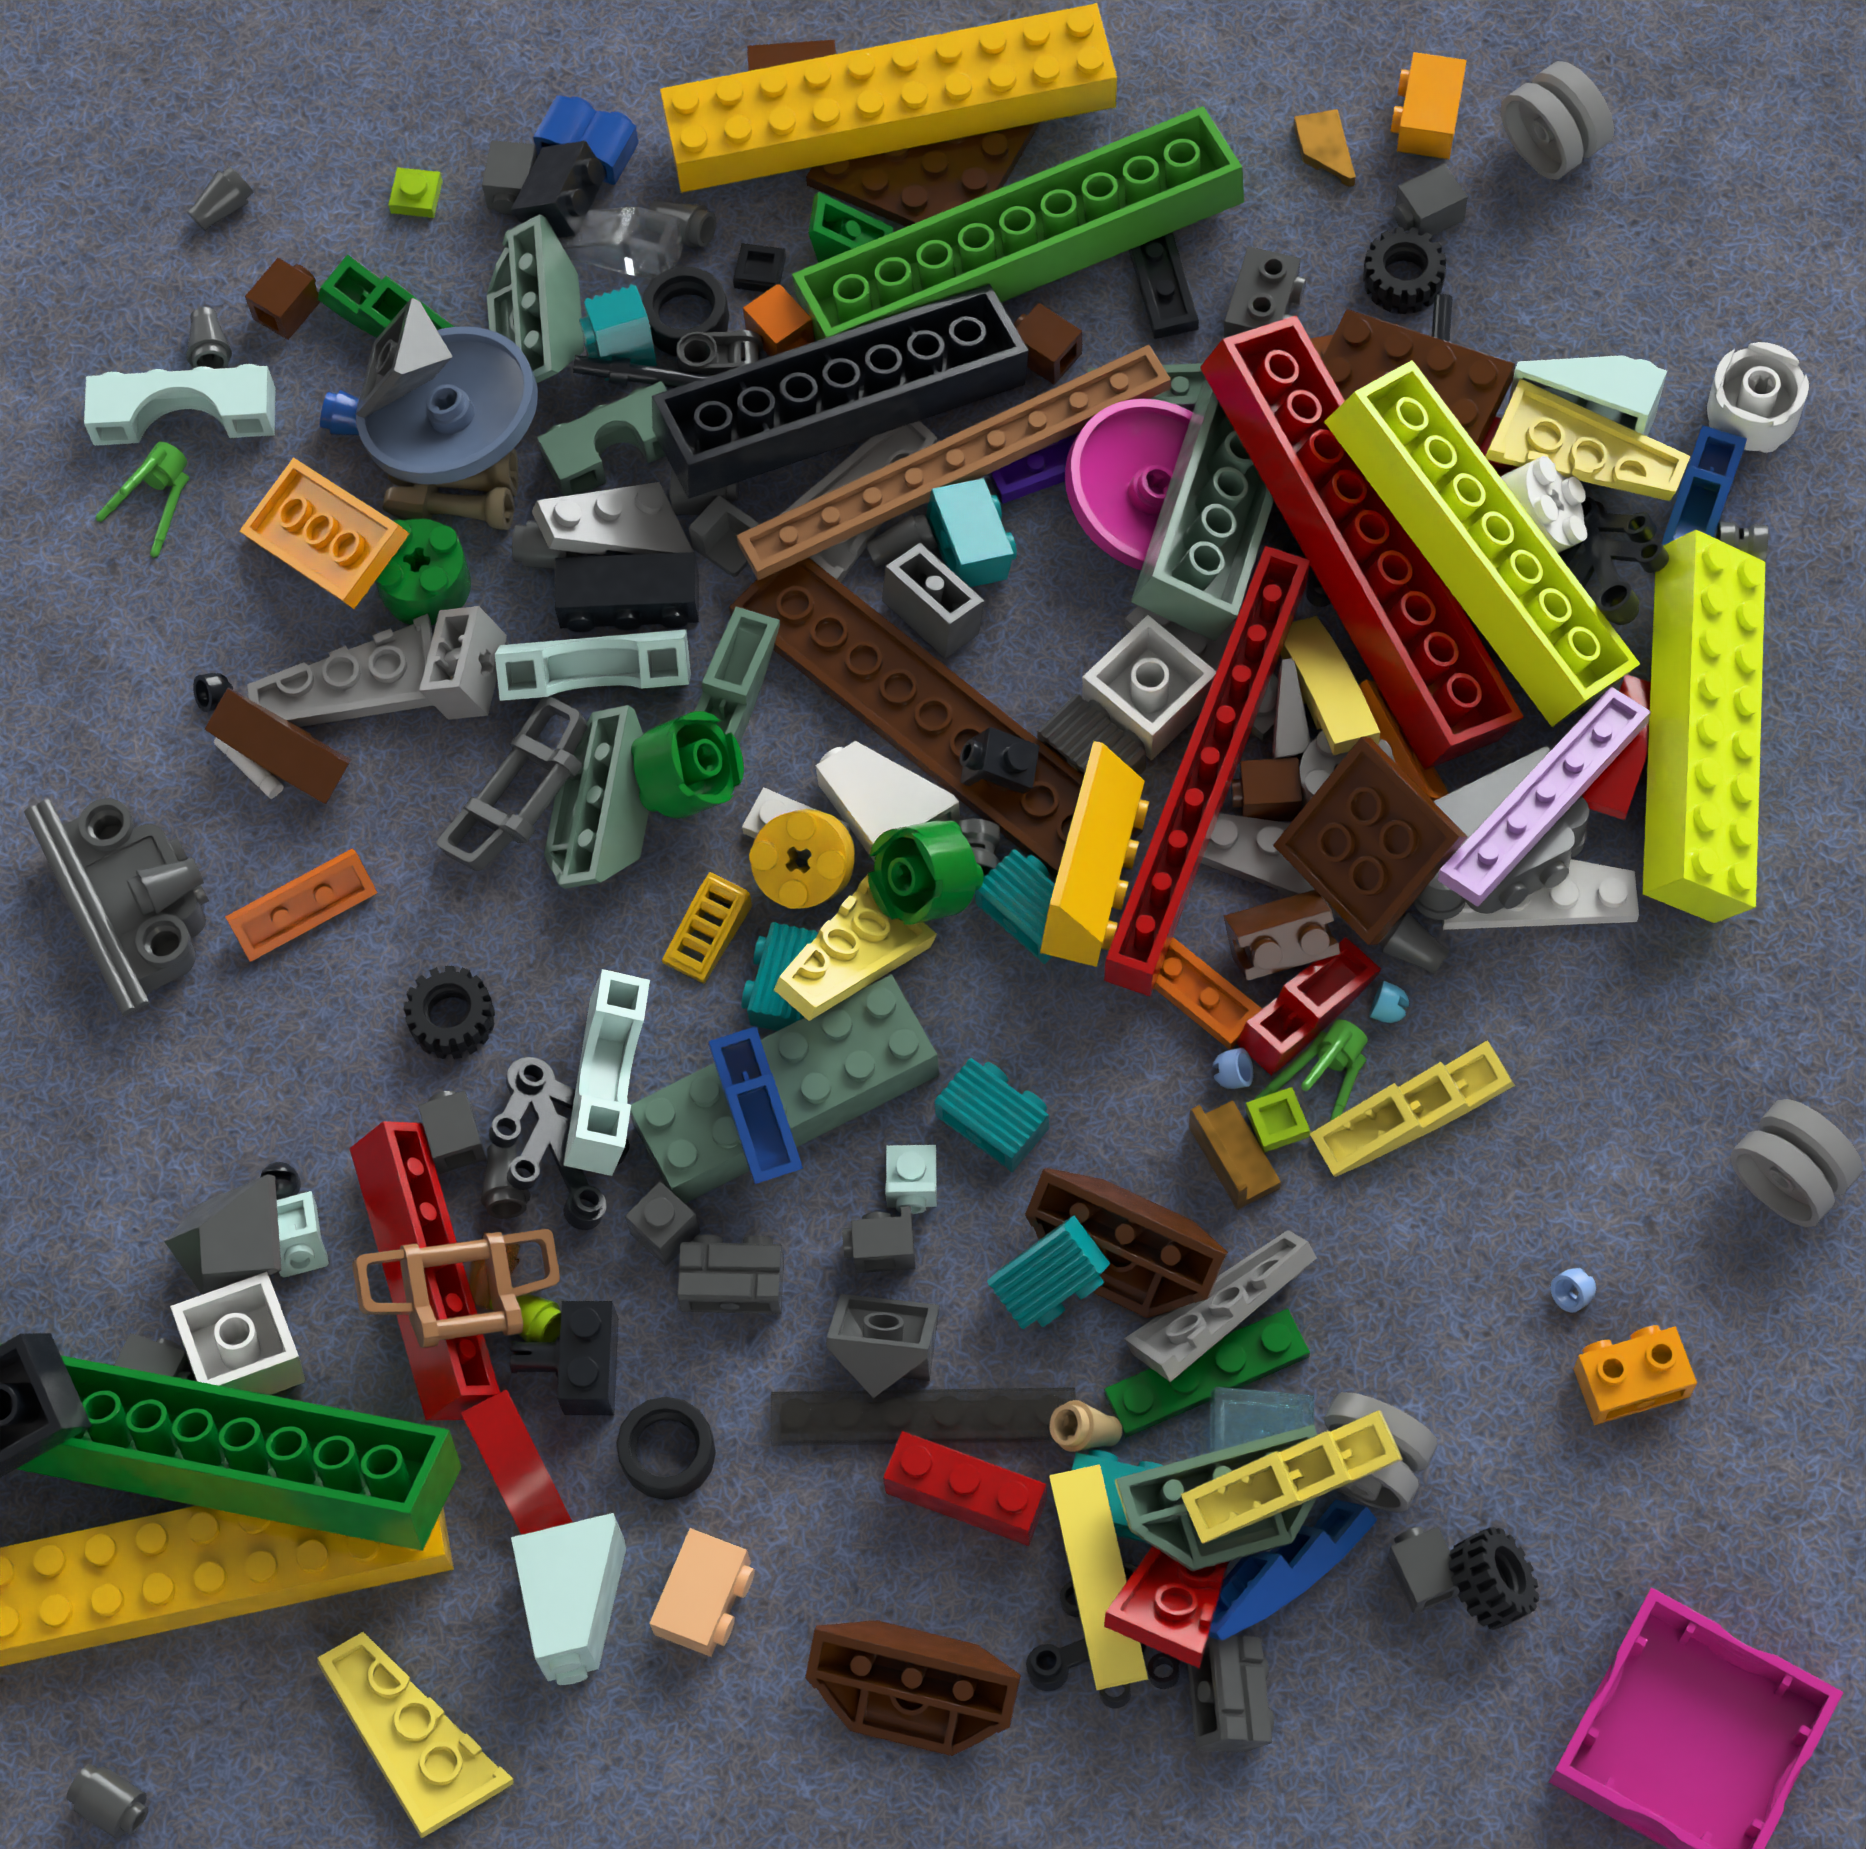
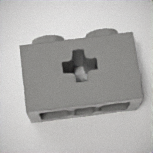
(462, 663)

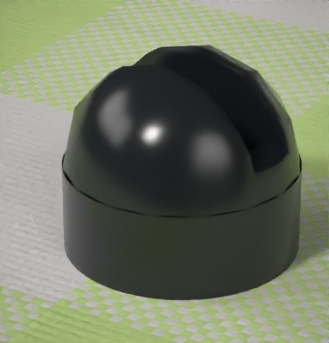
(209, 690)
(283, 1187)

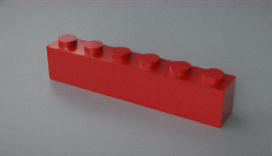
(407, 1209)

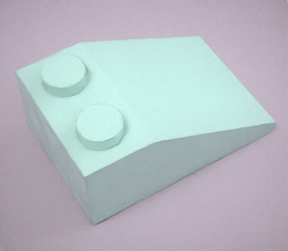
(1607, 385)

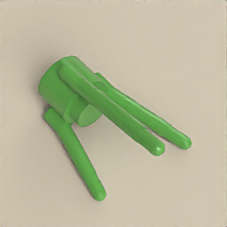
(159, 469)
(1336, 1049)

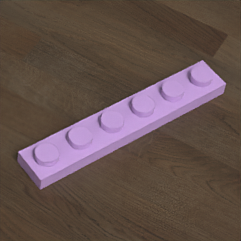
(1543, 796)

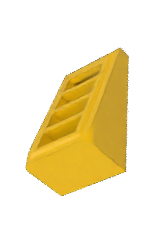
(732, 918)

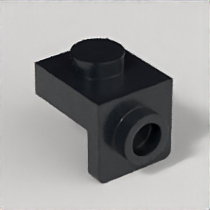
(1000, 760)

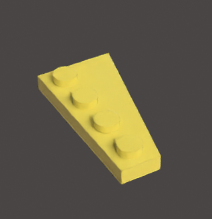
(1584, 445)
(850, 954)
(417, 1747)

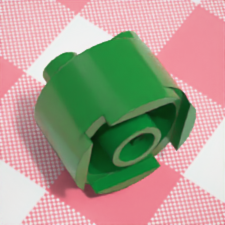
(425, 573)
(687, 765)
(923, 872)

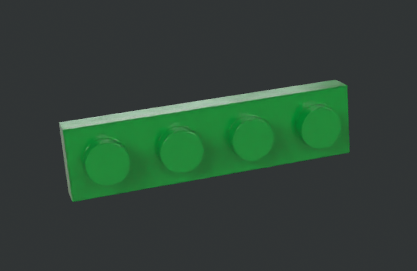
(1230, 1363)

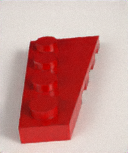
(1168, 1606)

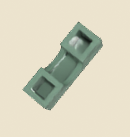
(575, 448)

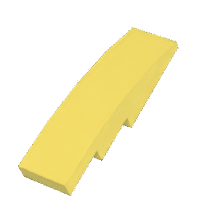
(1329, 686)
(1412, 1109)
(1291, 1477)
(1095, 1573)

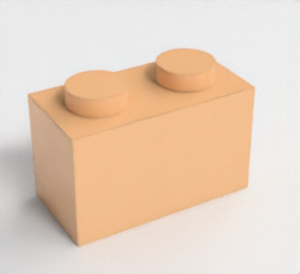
(702, 1593)

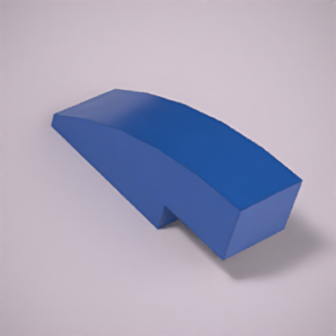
(1705, 484)
(755, 1105)

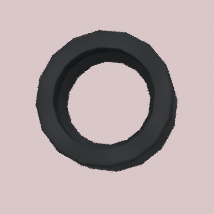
(677, 283)
(658, 1410)

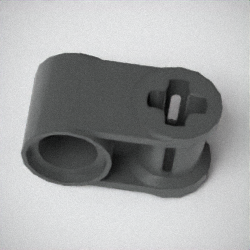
(718, 350)

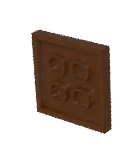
(1369, 841)

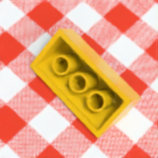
(1094, 859)

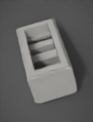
(1290, 723)

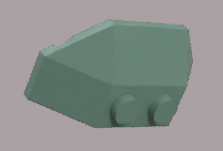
(537, 298)
(598, 813)
(1160, 1516)

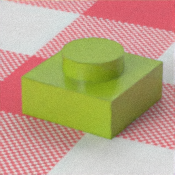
(415, 192)
(1277, 1119)

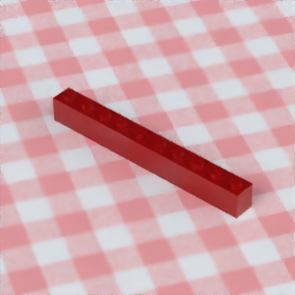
(1206, 772)

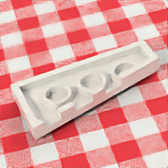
(1586, 896)

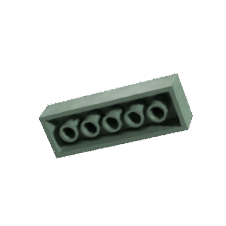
(1205, 527)
(824, 1075)

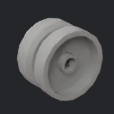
(1557, 120)
(1796, 1162)
(1394, 1485)

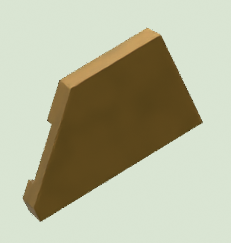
(1324, 144)

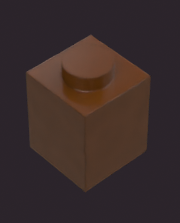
(283, 298)
(1051, 342)
(1268, 789)

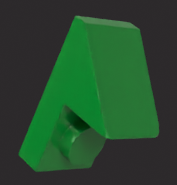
(840, 228)

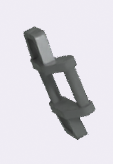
(524, 747)

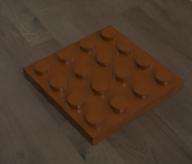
(925, 178)
(1463, 378)

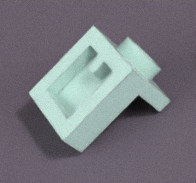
(911, 1177)
(300, 1235)

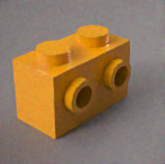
(1430, 105)
(1634, 1373)

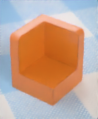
(778, 321)

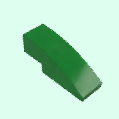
(366, 299)

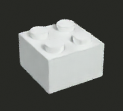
(1150, 685)
(239, 1338)

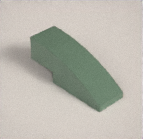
(738, 670)

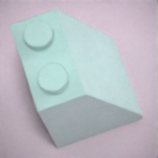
(570, 1592)

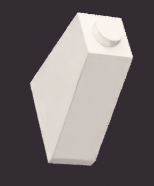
(879, 793)

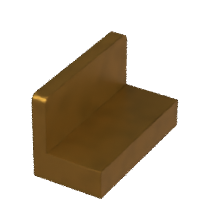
(1233, 1153)

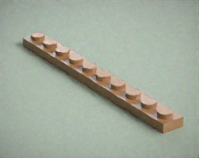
(948, 462)

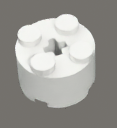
(1758, 395)
(1550, 501)

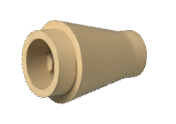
(1082, 1427)

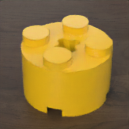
(775, 856)

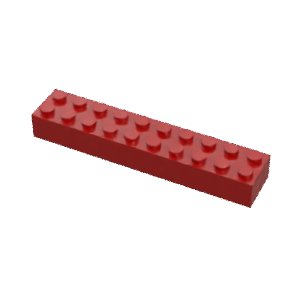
(1368, 565)

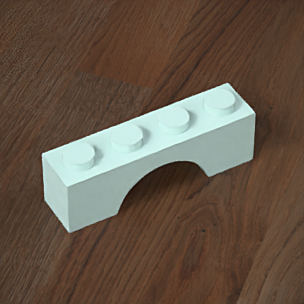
(125, 405)
(571, 664)
(605, 1066)

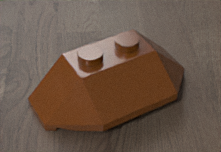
(1153, 1253)
(911, 1685)

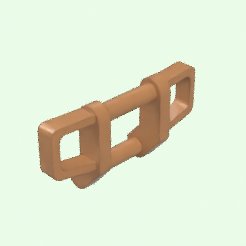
(492, 1248)

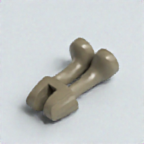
(424, 500)

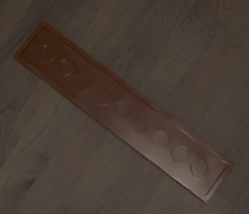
(912, 702)

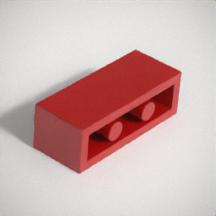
(965, 1488)

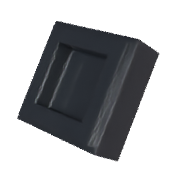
(759, 267)

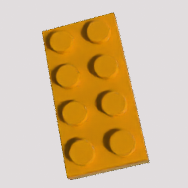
(324, 533)

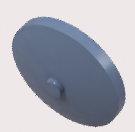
(459, 418)

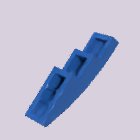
(1274, 1578)

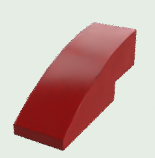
(1618, 782)
(1307, 1006)
(515, 1464)

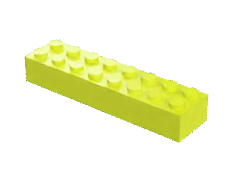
(1481, 542)
(1705, 729)

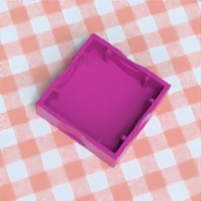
(1694, 1733)

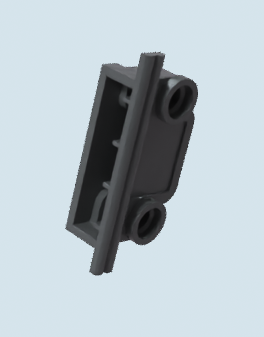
(92, 865)
(1543, 865)

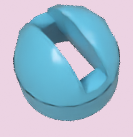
(1389, 1003)

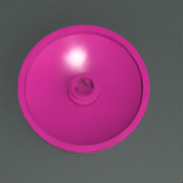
(1122, 473)

